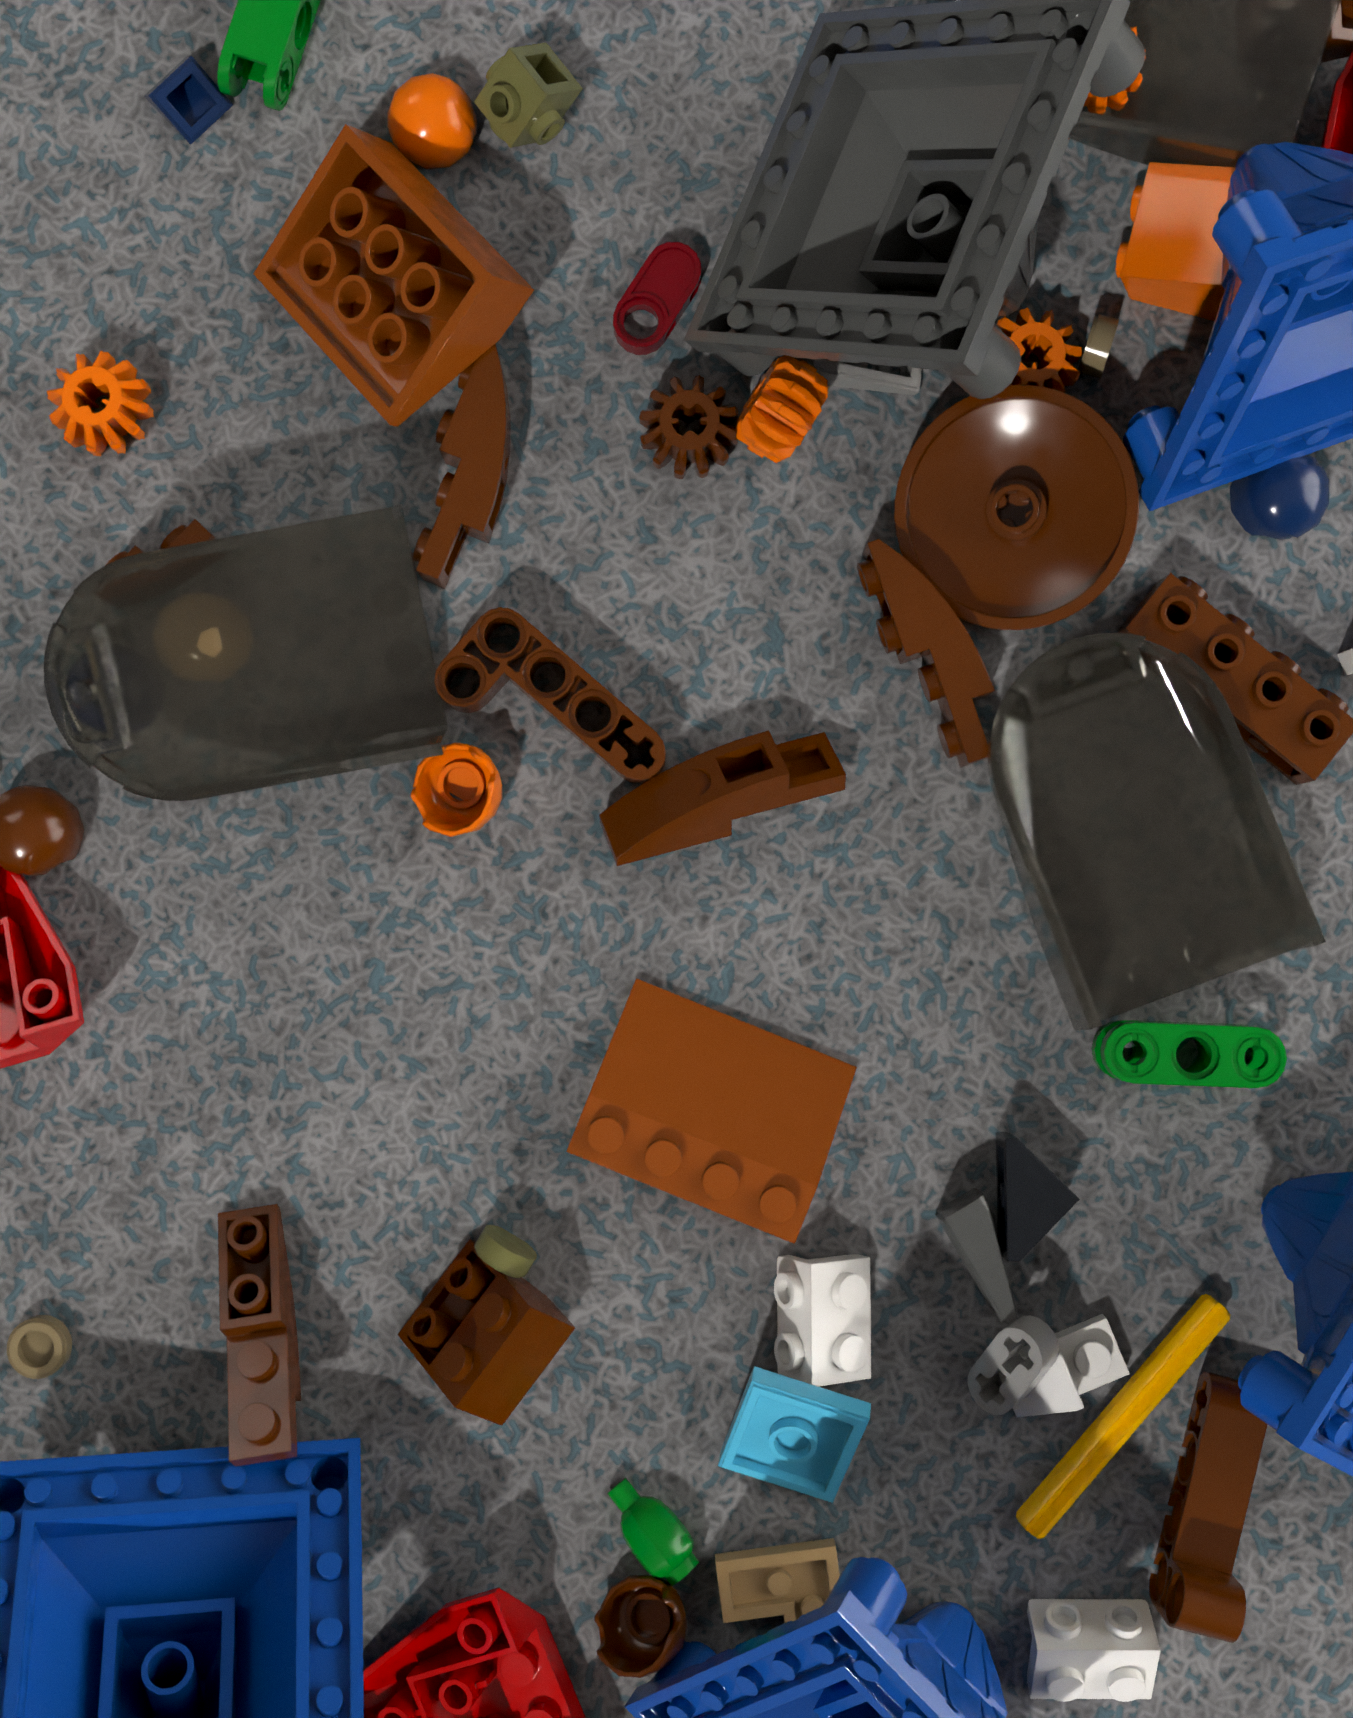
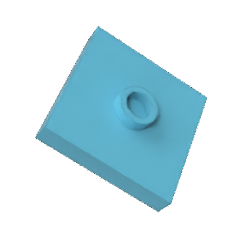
(794, 1434)

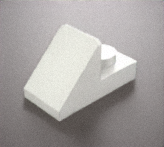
(1085, 1362)

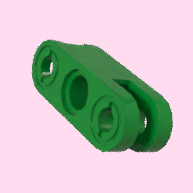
(266, 47)
(1218, 1060)

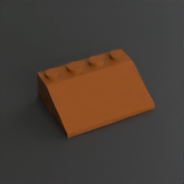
(389, 276)
(713, 1111)

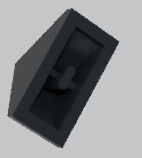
(1027, 1197)

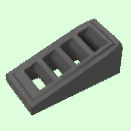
(974, 1237)

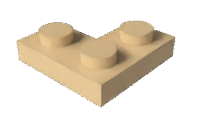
(776, 1580)

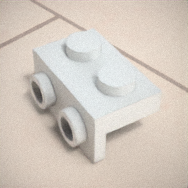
(823, 1319)
(1091, 1649)

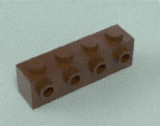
(1272, 705)

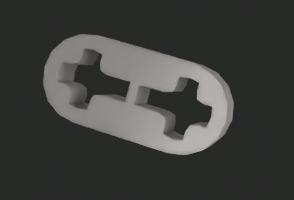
(1020, 1373)

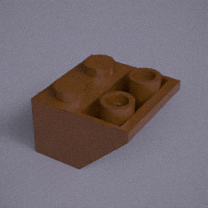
(484, 1336)

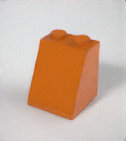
(1171, 245)

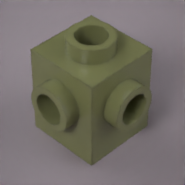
(527, 95)

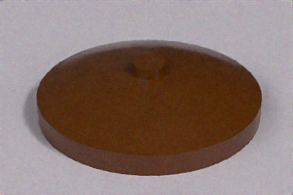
(1018, 507)

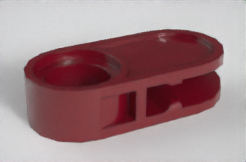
(662, 288)

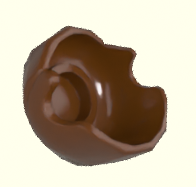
(37, 830)
(640, 1626)

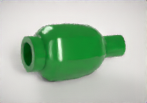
(654, 1534)

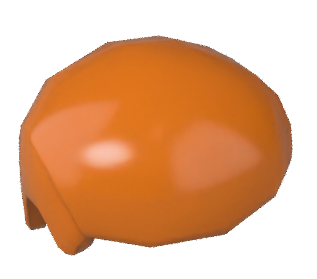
(432, 121)
(466, 774)

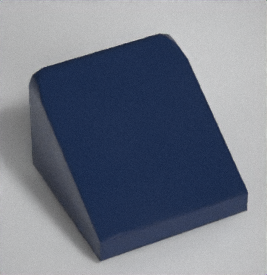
(188, 99)

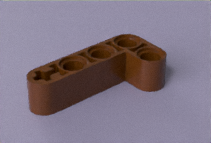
(562, 705)
(1209, 1505)

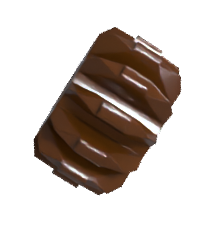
(690, 447)

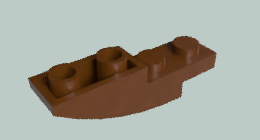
(478, 445)
(925, 626)
(707, 792)
(260, 1335)

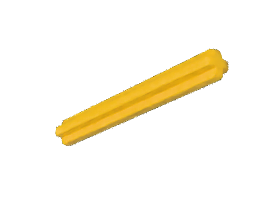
(1122, 1416)

